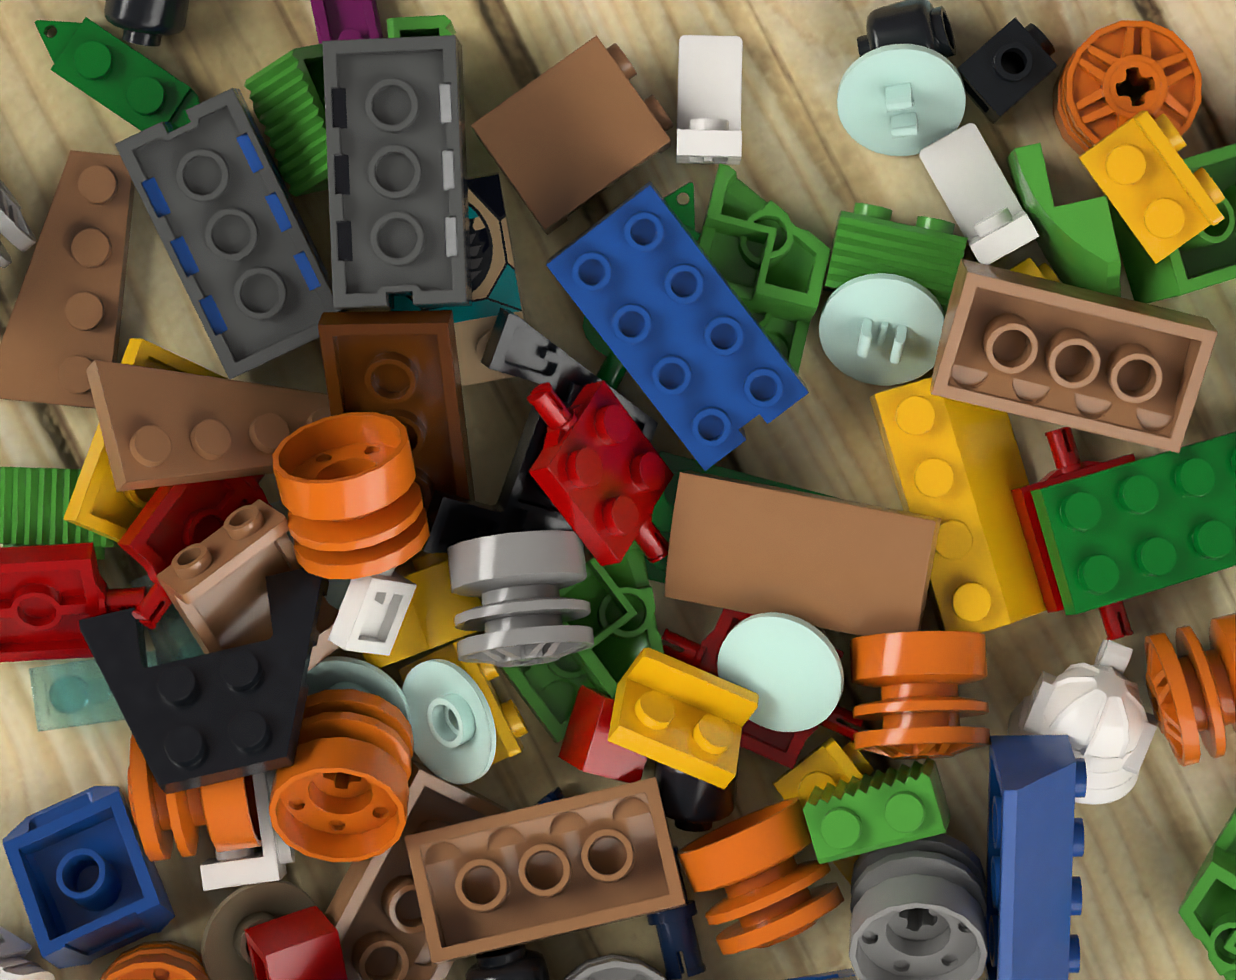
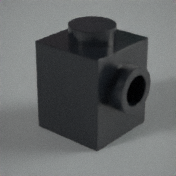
(1007, 68)

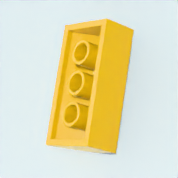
(961, 467)

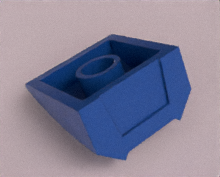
(86, 878)

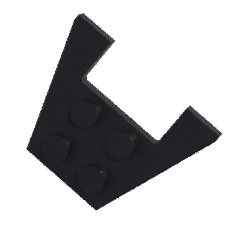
(522, 504)
(221, 709)

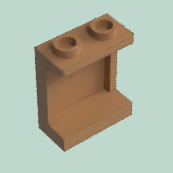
(573, 132)
(223, 582)

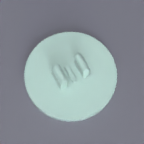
(900, 99)
(881, 329)
(787, 666)

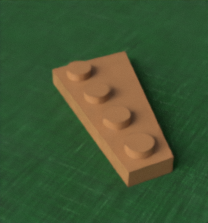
(72, 287)
(192, 426)

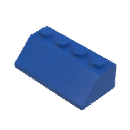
(1032, 857)

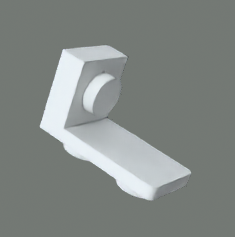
(709, 100)
(977, 194)
(372, 612)
(245, 865)

